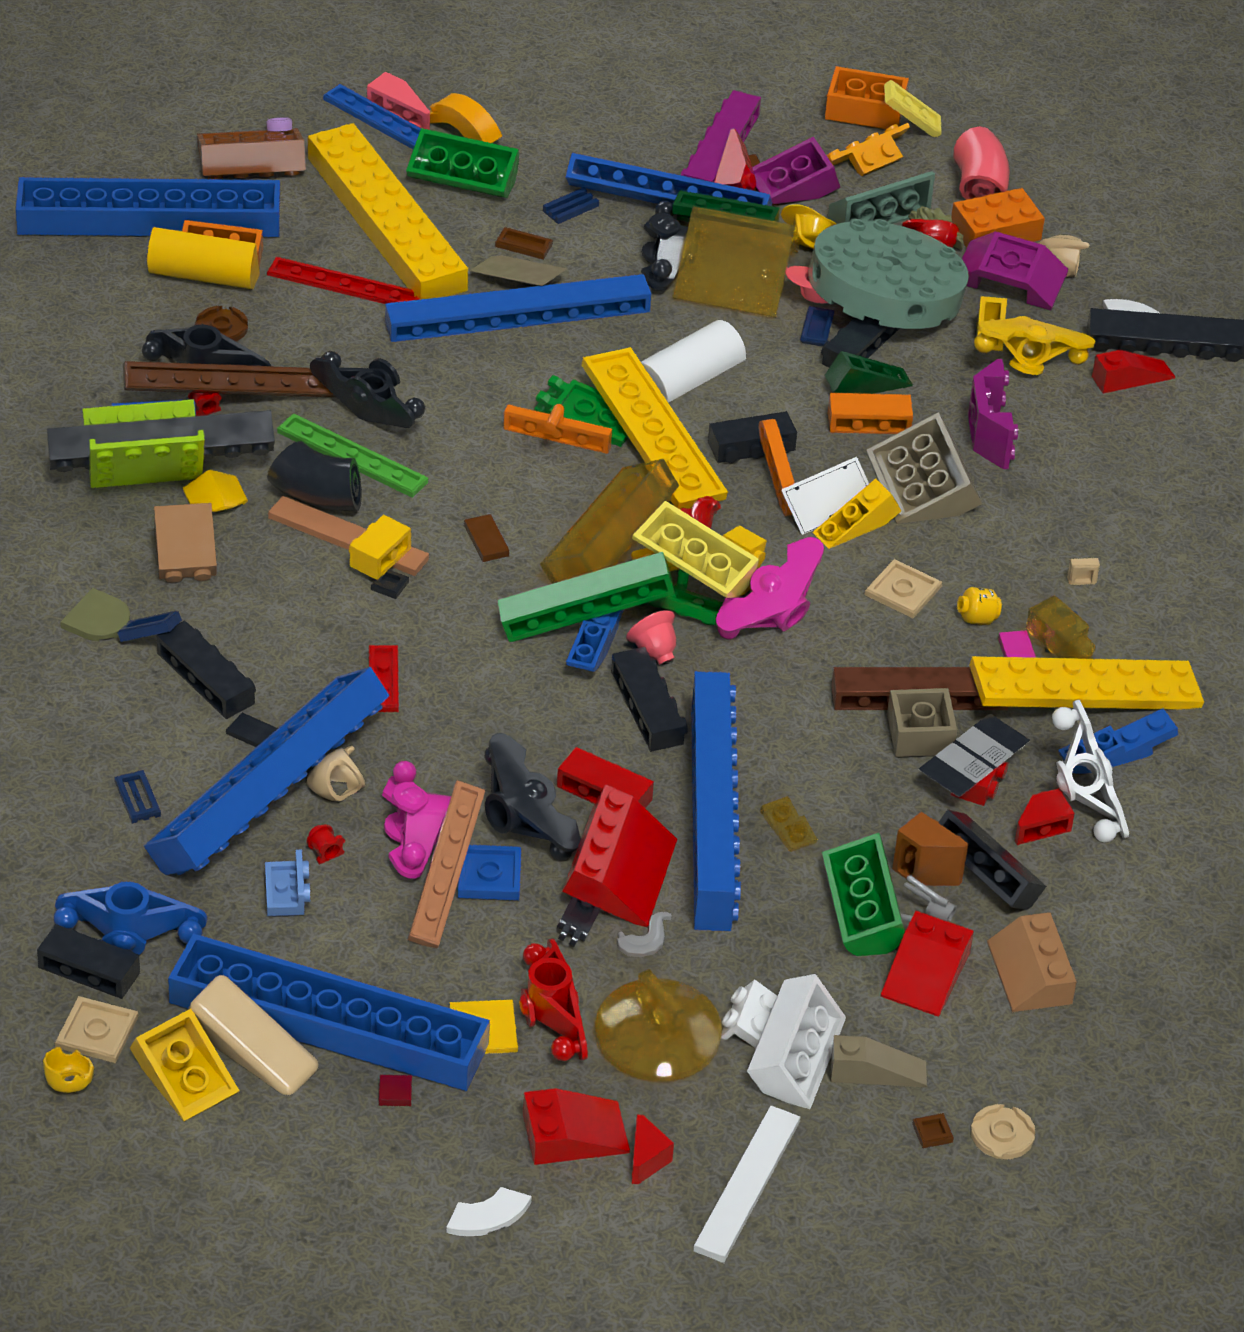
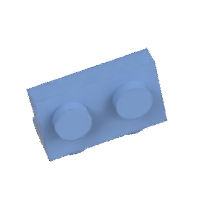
(286, 886)

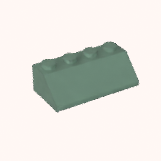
(887, 202)

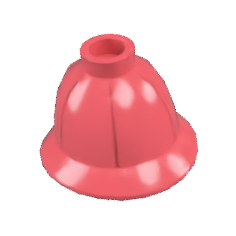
(656, 635)

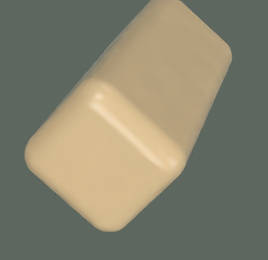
(252, 1037)

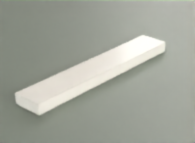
(746, 1184)

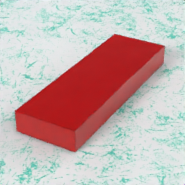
(384, 663)

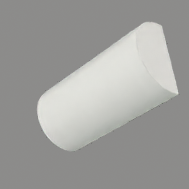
(695, 359)

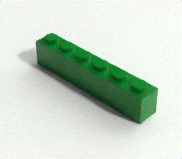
(586, 597)

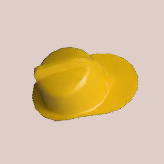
(807, 222)

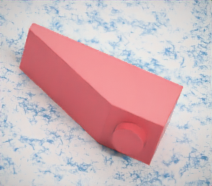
(399, 99)

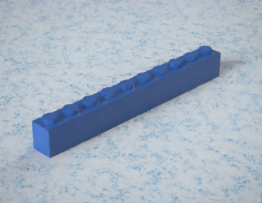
(517, 308)

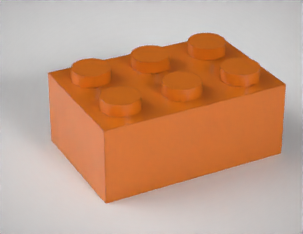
(860, 98)
(1002, 212)

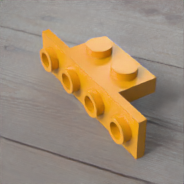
(874, 152)

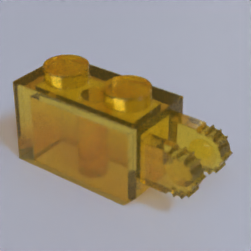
(1060, 629)

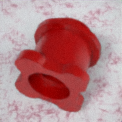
(206, 402)
(324, 842)

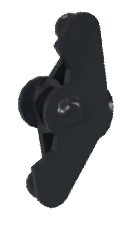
(666, 250)
(199, 346)
(368, 390)
(524, 799)

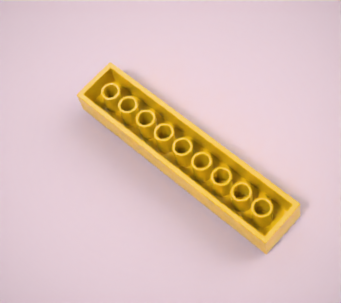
(387, 213)

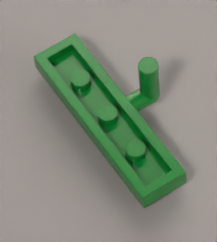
(689, 603)

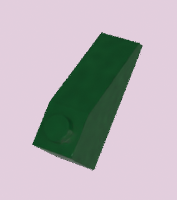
(864, 376)

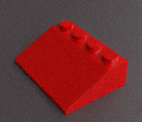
(621, 858)

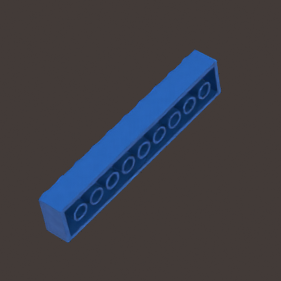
(138, 205)
(267, 772)
(714, 802)
(341, 1012)

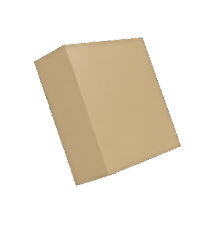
(1083, 571)

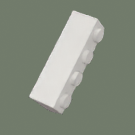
(797, 1041)

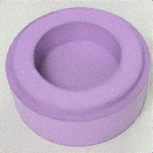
(279, 124)

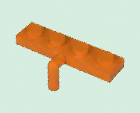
(557, 428)

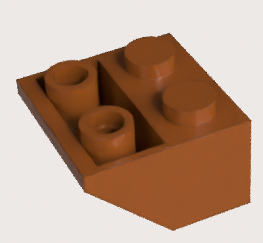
(929, 853)

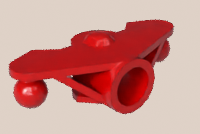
(553, 999)

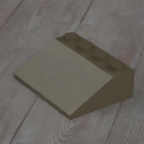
(925, 472)

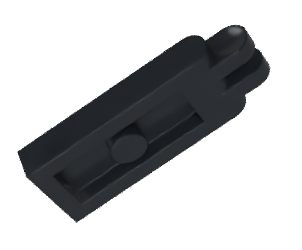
(577, 920)

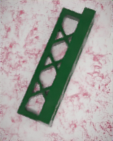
(686, 200)

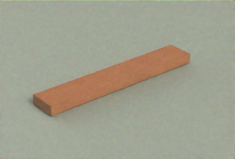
(335, 530)
(446, 865)

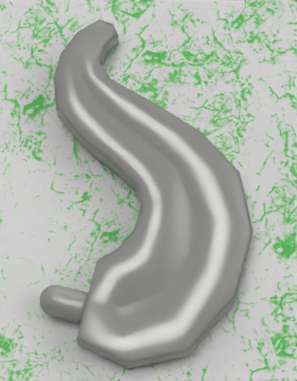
(648, 944)

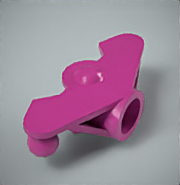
(776, 593)
(415, 822)

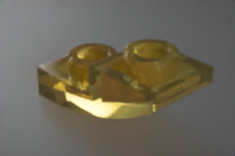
(787, 824)

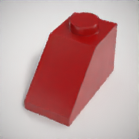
(1044, 817)

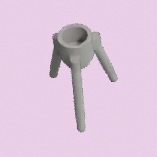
(937, 907)

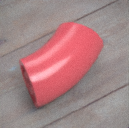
(981, 163)

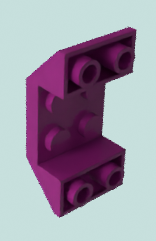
(1016, 264)
(990, 429)

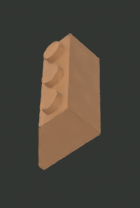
(1033, 963)

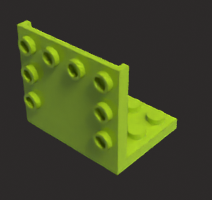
(144, 459)

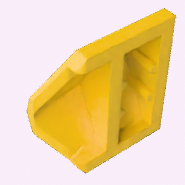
(215, 488)

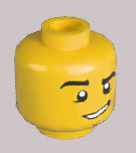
(979, 606)

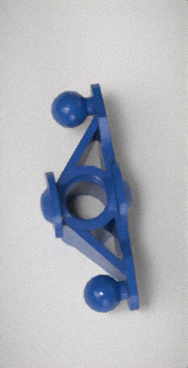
(129, 914)

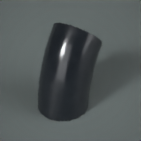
(317, 478)

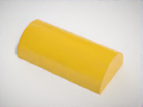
(203, 258)

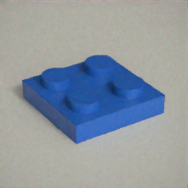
(491, 873)

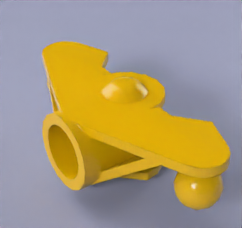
(1033, 342)

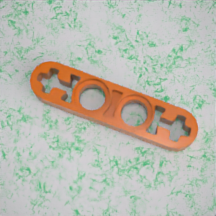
(776, 460)

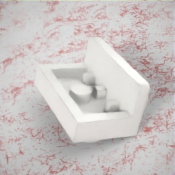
(749, 1013)

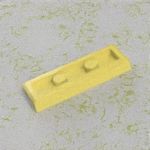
(912, 109)

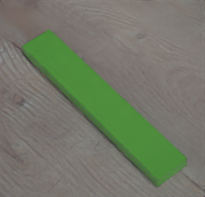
(368, 461)

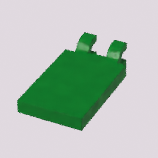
(580, 404)

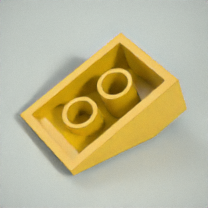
(184, 1065)

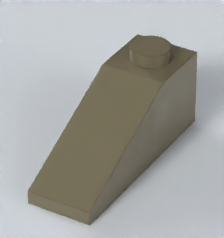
(871, 1062)

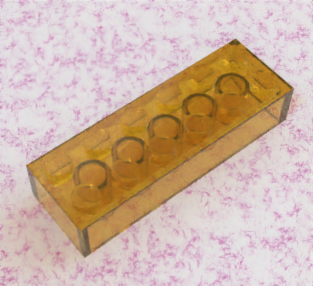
(611, 521)

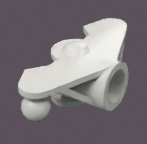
(1098, 764)

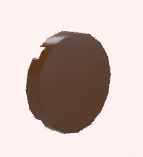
(229, 321)

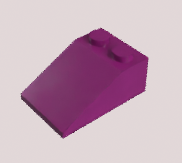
(797, 174)

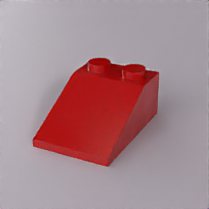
(928, 963)
(572, 1126)

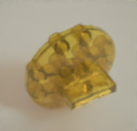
(658, 1029)

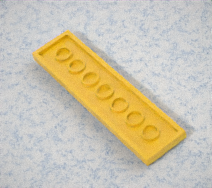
(652, 424)
(1092, 681)

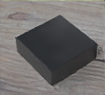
(390, 584)

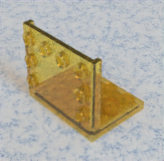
(735, 261)

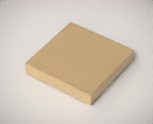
(903, 588)
(97, 1029)

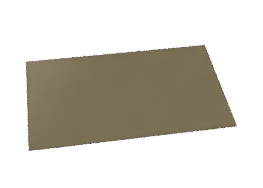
(518, 270)

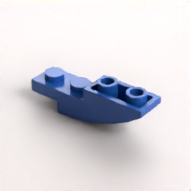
(594, 641)
(1130, 741)

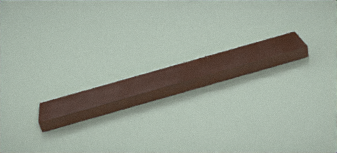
(222, 379)

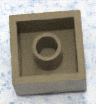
(921, 721)

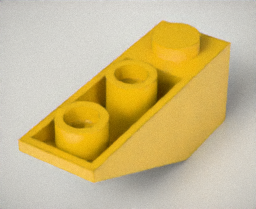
(863, 513)

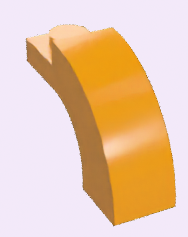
(466, 116)

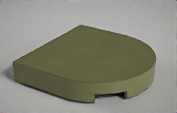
(97, 616)

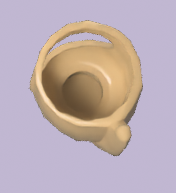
(1067, 250)
(339, 768)

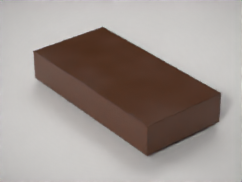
(524, 243)
(486, 538)

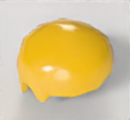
(60, 1065)

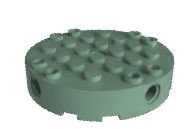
(888, 274)

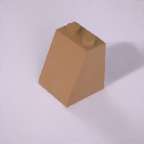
(185, 542)

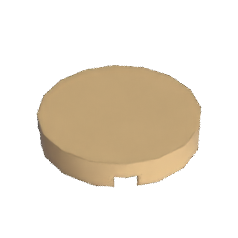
(996, 1138)

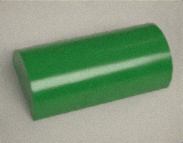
(464, 163)
(864, 896)

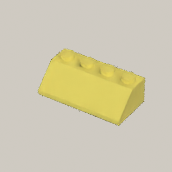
(698, 550)

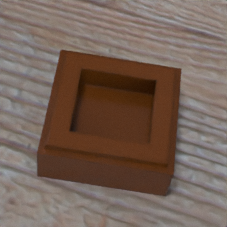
(933, 1130)

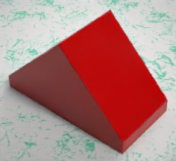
(651, 1150)

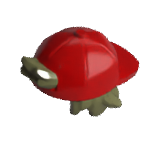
(936, 225)

